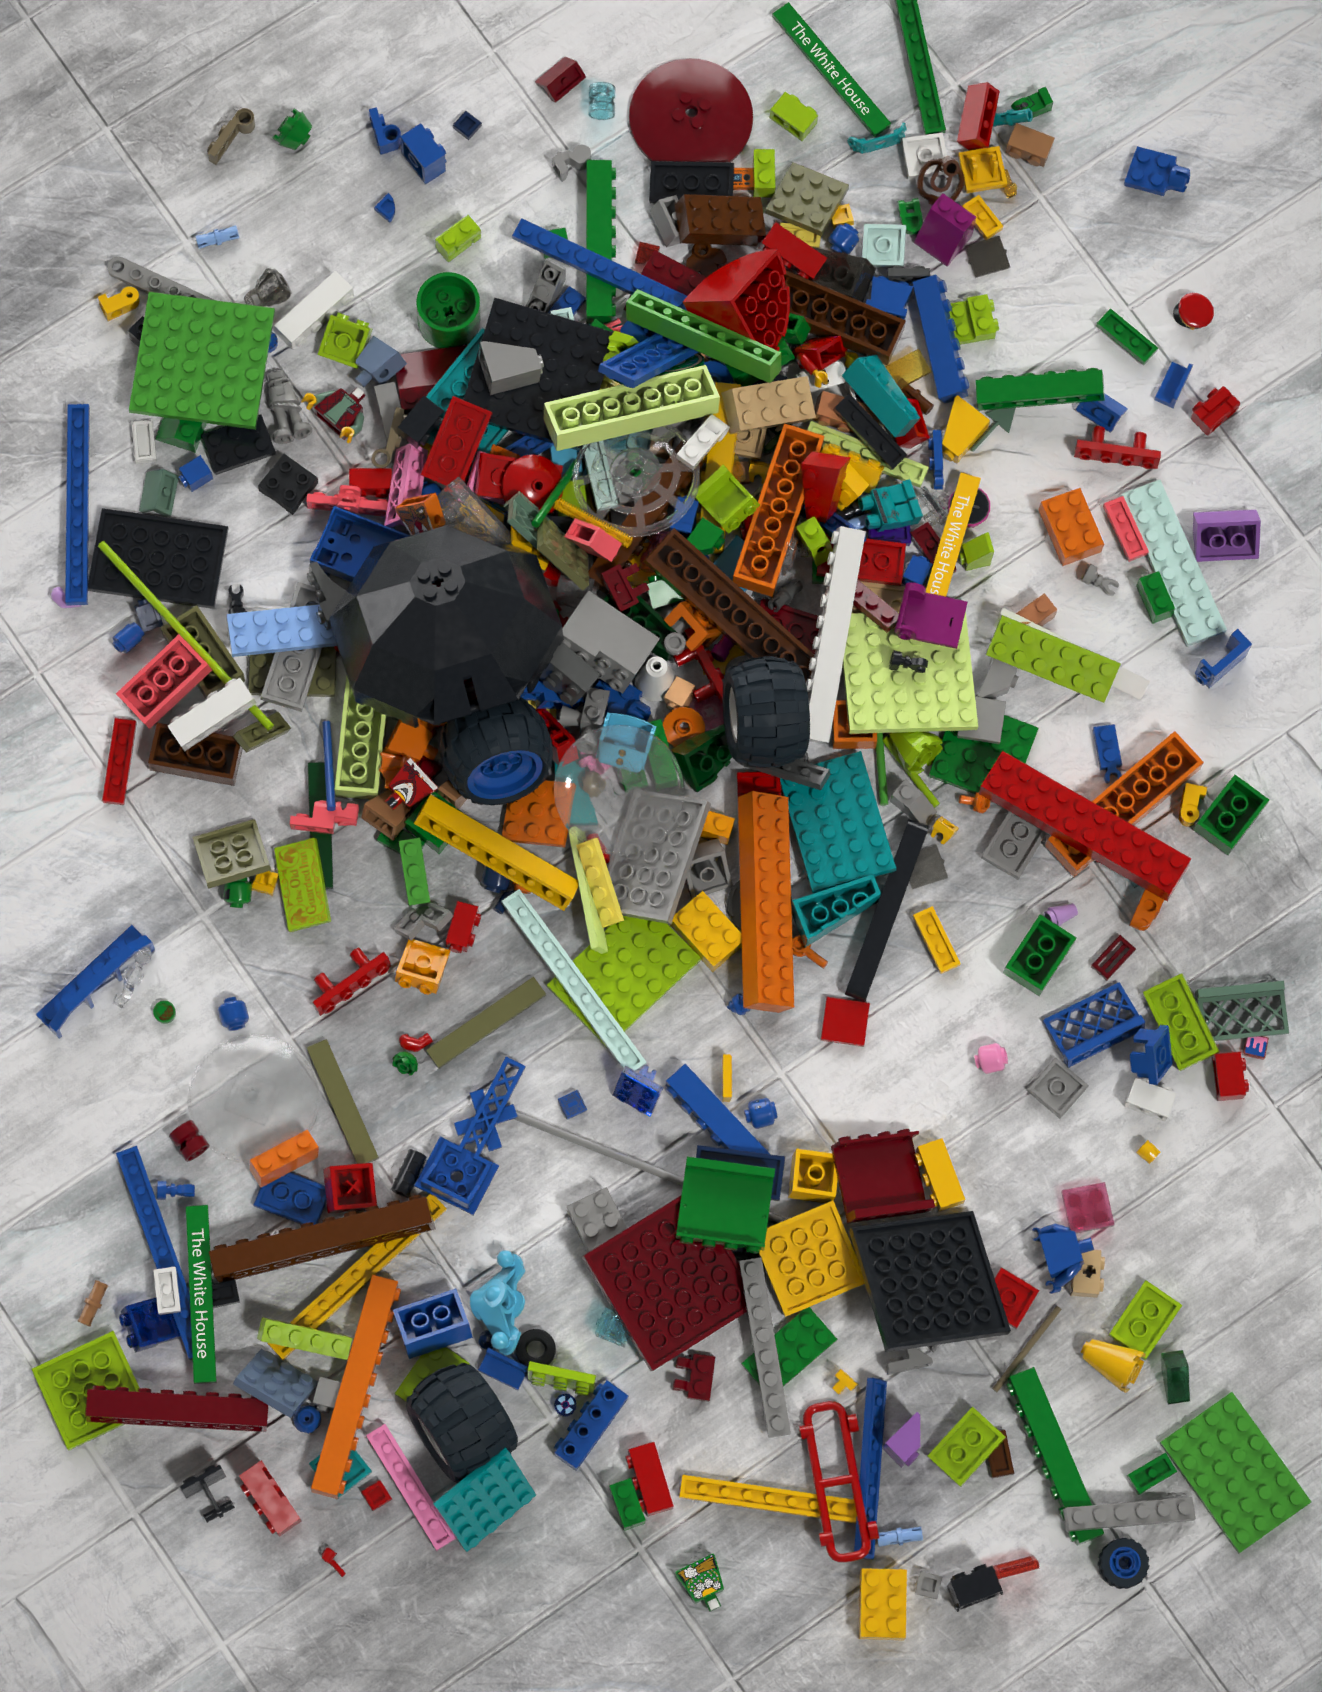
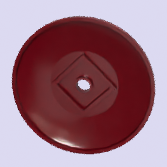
(669, 134)

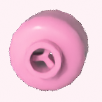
(991, 1058)

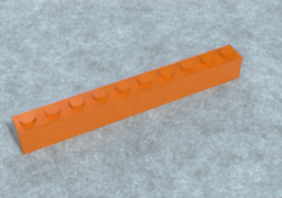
(355, 1386)

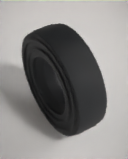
(535, 1335)

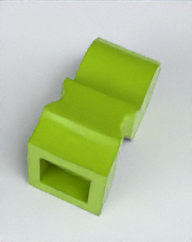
(617, 341)

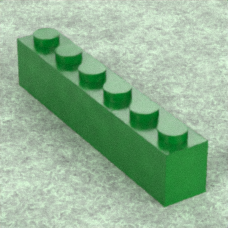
(1040, 389)

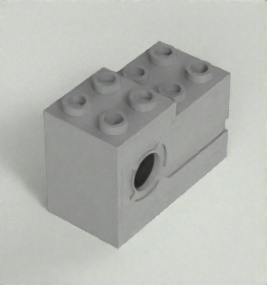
(608, 641)

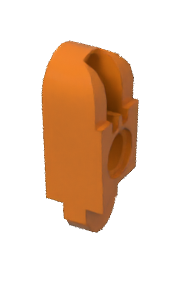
(1146, 911)

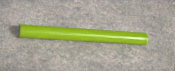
(915, 778)

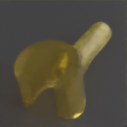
(1011, 189)

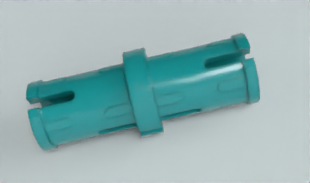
(1012, 117)

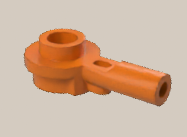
(800, 951)

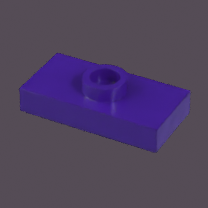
(899, 535)

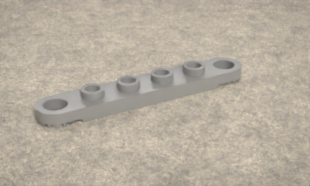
(149, 281)

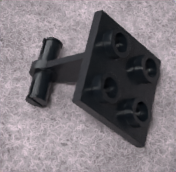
(195, 1484)

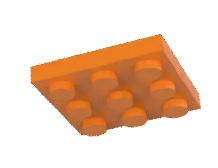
(535, 819)

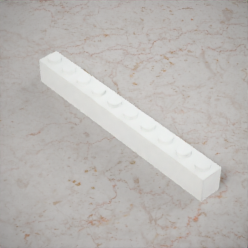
(833, 630)

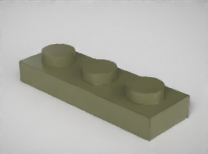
(257, 734)

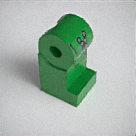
(1038, 102)

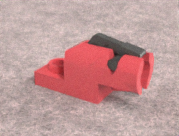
(324, 820)

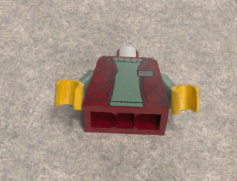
(339, 411)

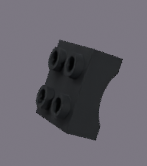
(288, 483)

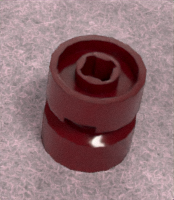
(189, 1141)

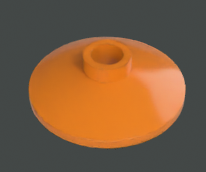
(675, 733)

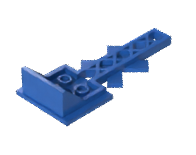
(450, 1157)

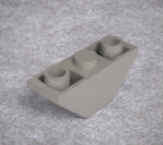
(547, 286)

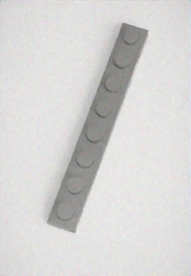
(764, 1347)

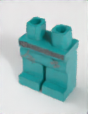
(891, 507)

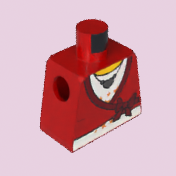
(409, 786)

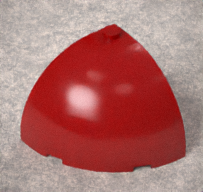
(746, 297)

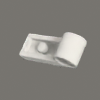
(702, 441)

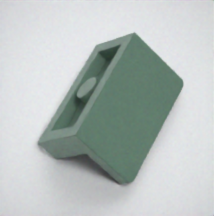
(159, 492)

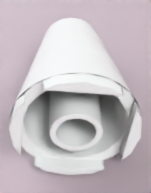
(654, 679)

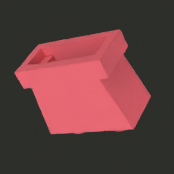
(593, 540)

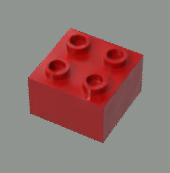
(349, 1187)

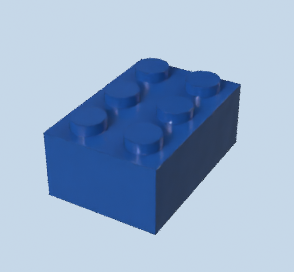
(432, 1323)

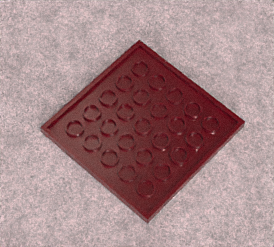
(667, 1289)

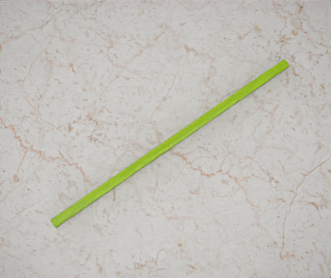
(224, 677)

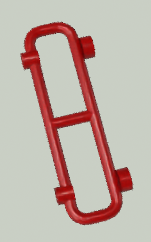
(868, 1530)

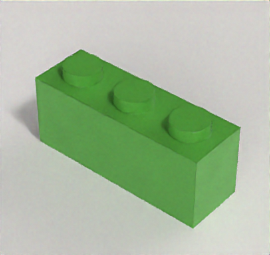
(414, 871)

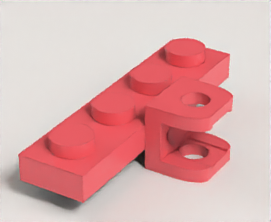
(349, 500)

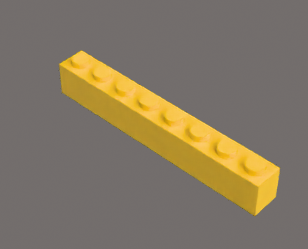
(720, 454)
(497, 852)

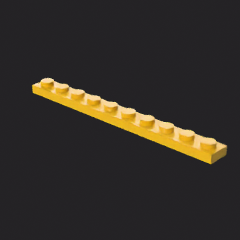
(353, 1280)

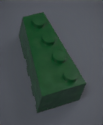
(649, 619)

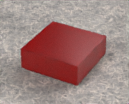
(376, 1495)

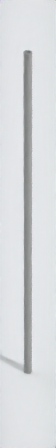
(614, 1154)

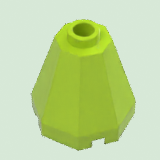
(916, 749)

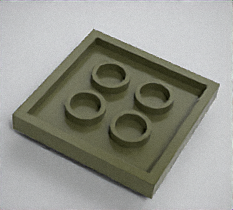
(807, 199)
(563, 553)
(231, 853)

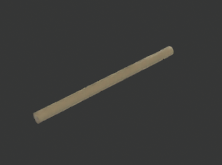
(1026, 1349)

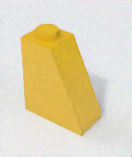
(962, 430)

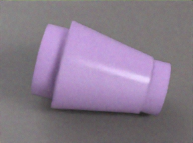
(1061, 913)

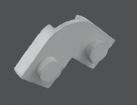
(431, 916)

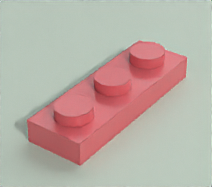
(1125, 528)

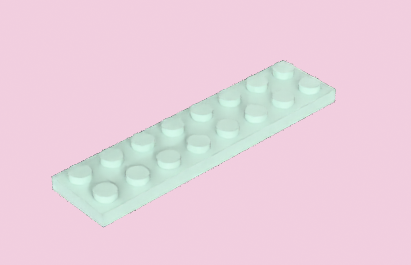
(1173, 558)

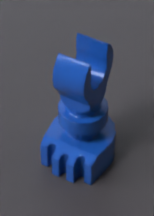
(185, 1190)

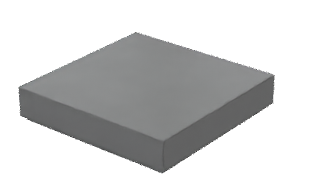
(990, 721)
(1057, 1088)

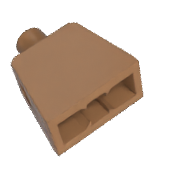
(383, 818)

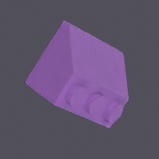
(1226, 535)

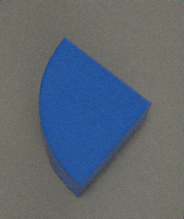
(386, 208)

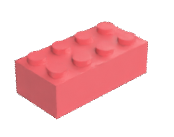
(164, 681)

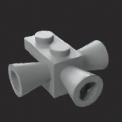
(593, 712)

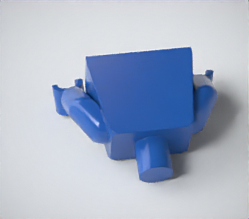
(1062, 1253)

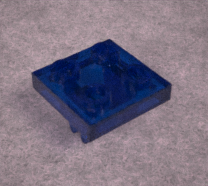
(638, 1089)

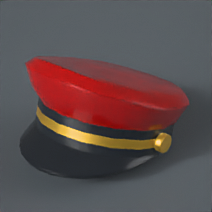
(1194, 311)

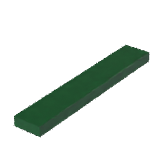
(317, 792)

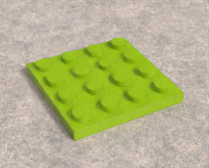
(69, 1376)

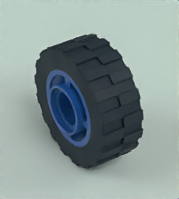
(1136, 1558)

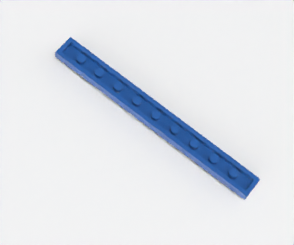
(593, 263)
(77, 504)
(156, 1234)

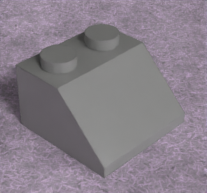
(708, 869)

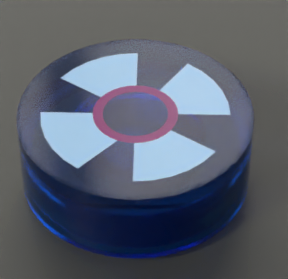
(565, 1405)

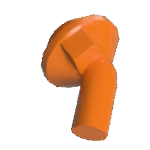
(978, 802)

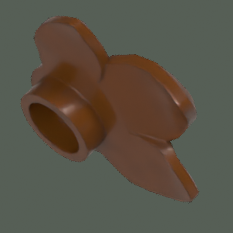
(706, 263)

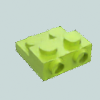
(974, 319)
(344, 339)

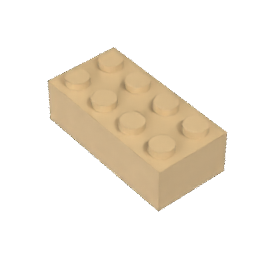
(768, 405)

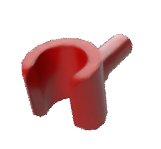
(328, 1556)

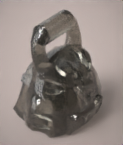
(270, 289)

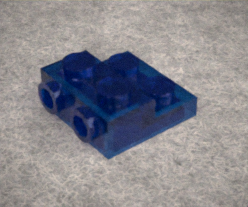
(146, 1326)

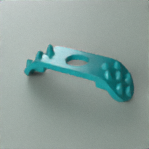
(863, 146)

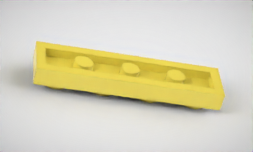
(600, 882)

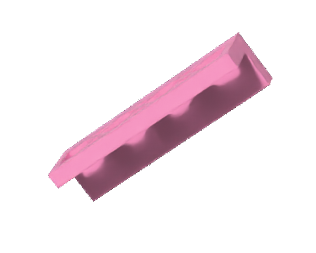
(409, 484)

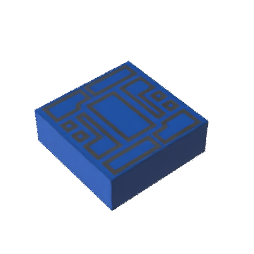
(572, 1104)

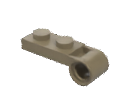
(229, 132)
(393, 439)

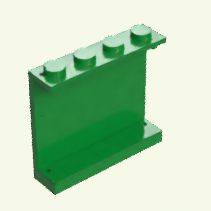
(725, 1204)

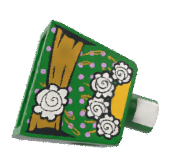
(702, 1581)

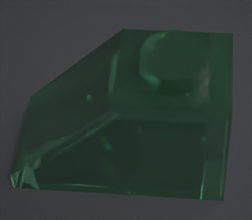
(1175, 1376)

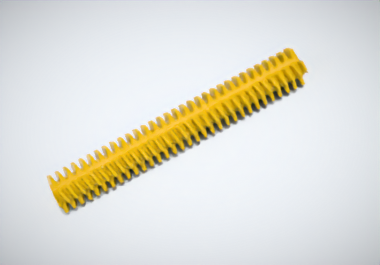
(573, 513)

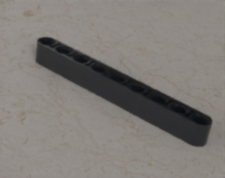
(886, 911)

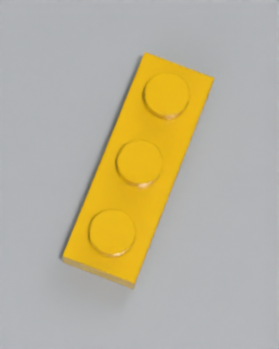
(936, 940)

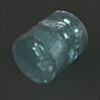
(601, 101)

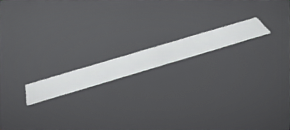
(1124, 680)

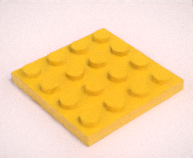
(810, 1259)

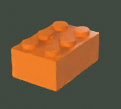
(1071, 526)

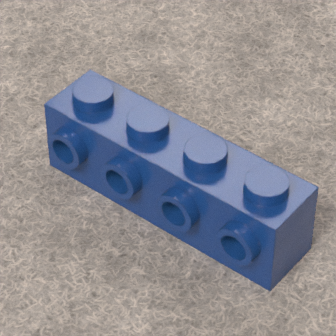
(591, 1425)

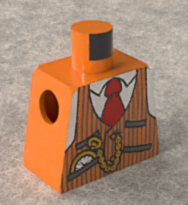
(421, 513)

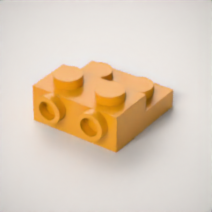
(422, 966)

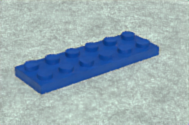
(645, 360)

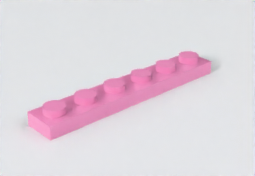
(410, 1487)

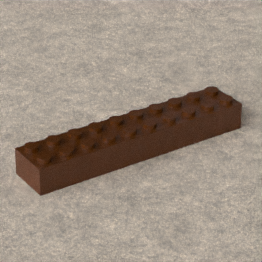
(724, 602)
(322, 1239)

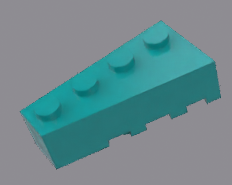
(881, 394)
(830, 908)

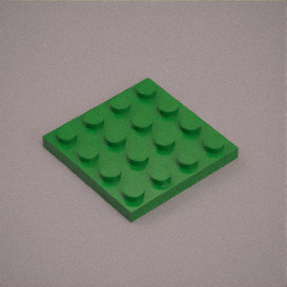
(968, 762)

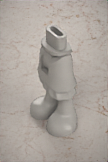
(284, 400)

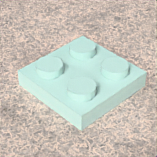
(884, 244)

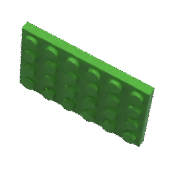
(1235, 1472)

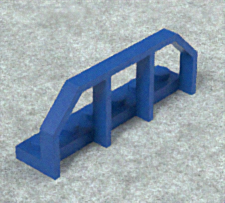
(92, 977)

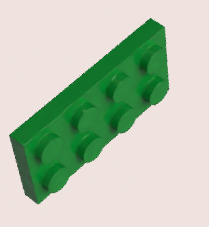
(797, 1345)

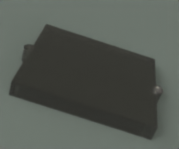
(987, 256)
(928, 868)

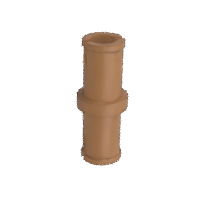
(93, 1303)

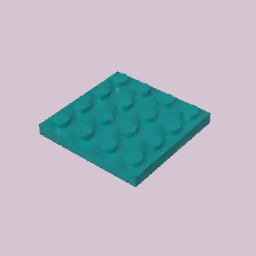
(485, 1499)

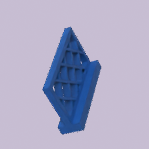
(1098, 1042)

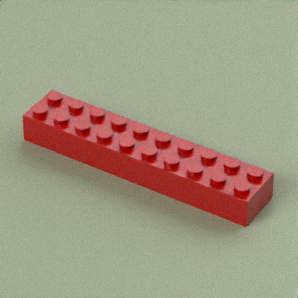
(1085, 826)

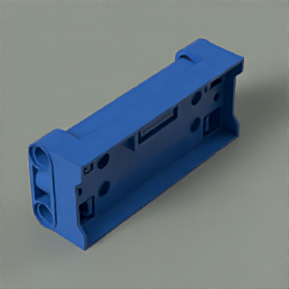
(348, 543)

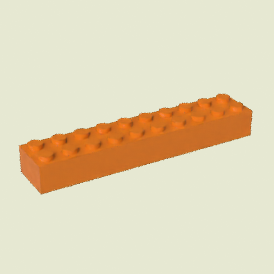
(765, 902)

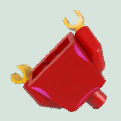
(819, 354)

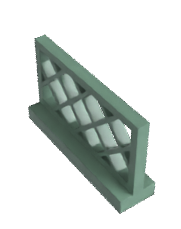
(520, 516)
(1246, 992)

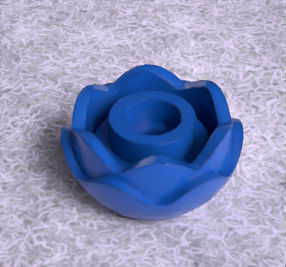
(310, 1425)

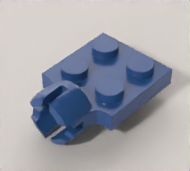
(1156, 172)
(625, 703)

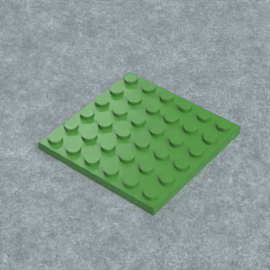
(202, 360)

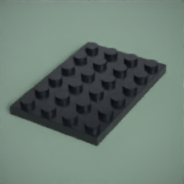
(171, 557)

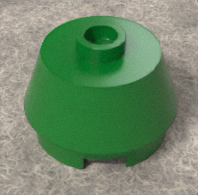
(294, 130)

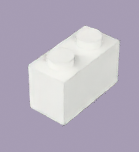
(1150, 1099)

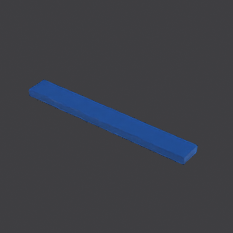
(871, 1454)

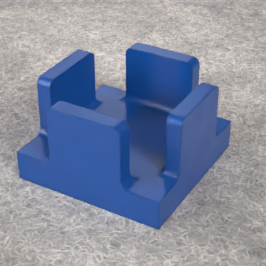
(1157, 1057)

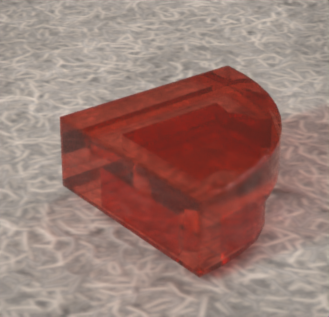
(644, 252)

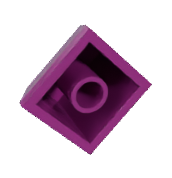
(945, 230)

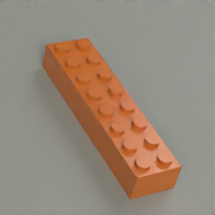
(778, 512)
(1137, 792)

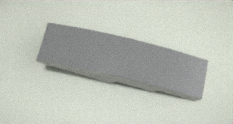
(387, 401)

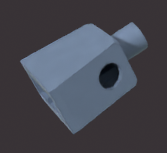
(378, 362)

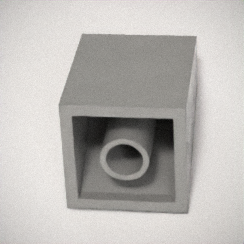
(509, 366)

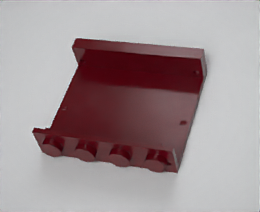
(879, 1176)

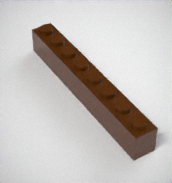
(625, 554)

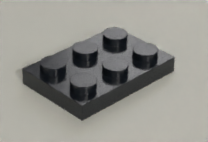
(237, 446)

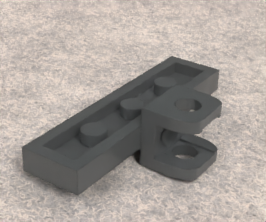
(799, 772)

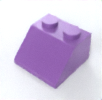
(905, 1443)

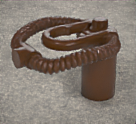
(950, 168)

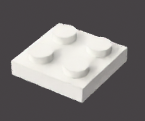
(920, 150)

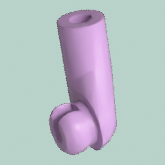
(58, 597)

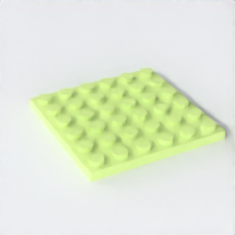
(904, 699)

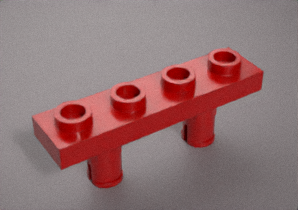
(1124, 455)
(705, 659)
(347, 987)

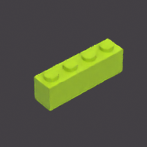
(304, 1338)

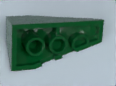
(703, 757)

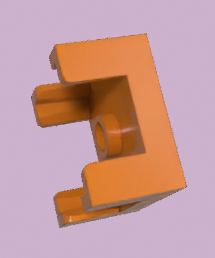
(703, 629)

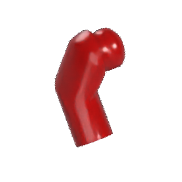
(414, 1044)

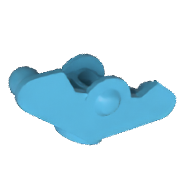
(501, 1303)

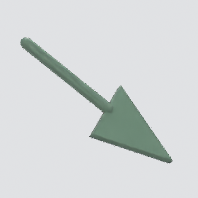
(1001, 417)

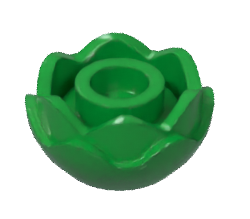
(405, 1063)

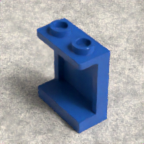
(1238, 647)

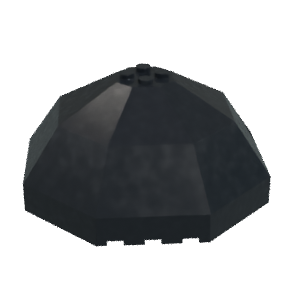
(418, 642)

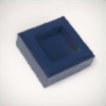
(467, 125)

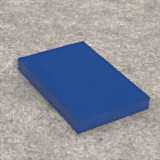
(293, 1199)

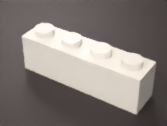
(314, 310)
(211, 714)

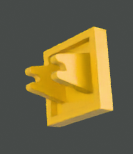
(982, 169)

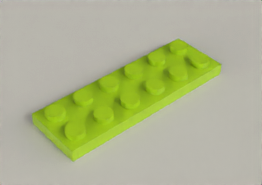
(1053, 658)

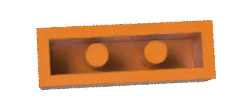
(284, 1158)

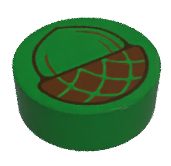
(164, 1012)

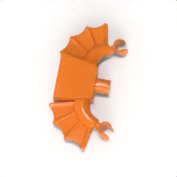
(406, 743)

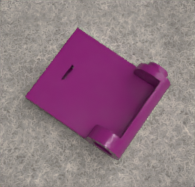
(928, 617)

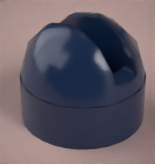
(483, 1338)

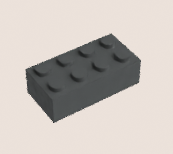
(568, 675)

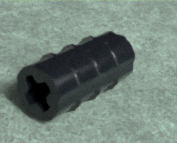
(408, 1173)

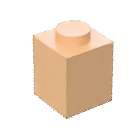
(679, 694)

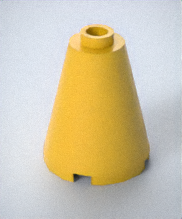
(1114, 1362)

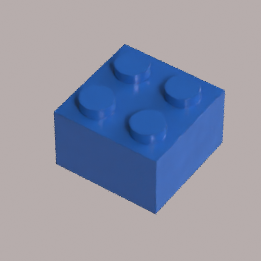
(423, 153)

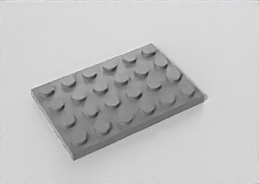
(653, 879)

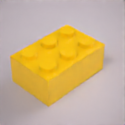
(707, 931)
(882, 1604)

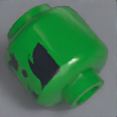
(238, 893)

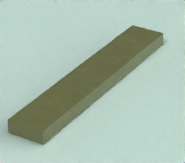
(486, 1022)
(342, 1102)

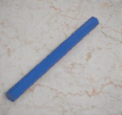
(328, 762)

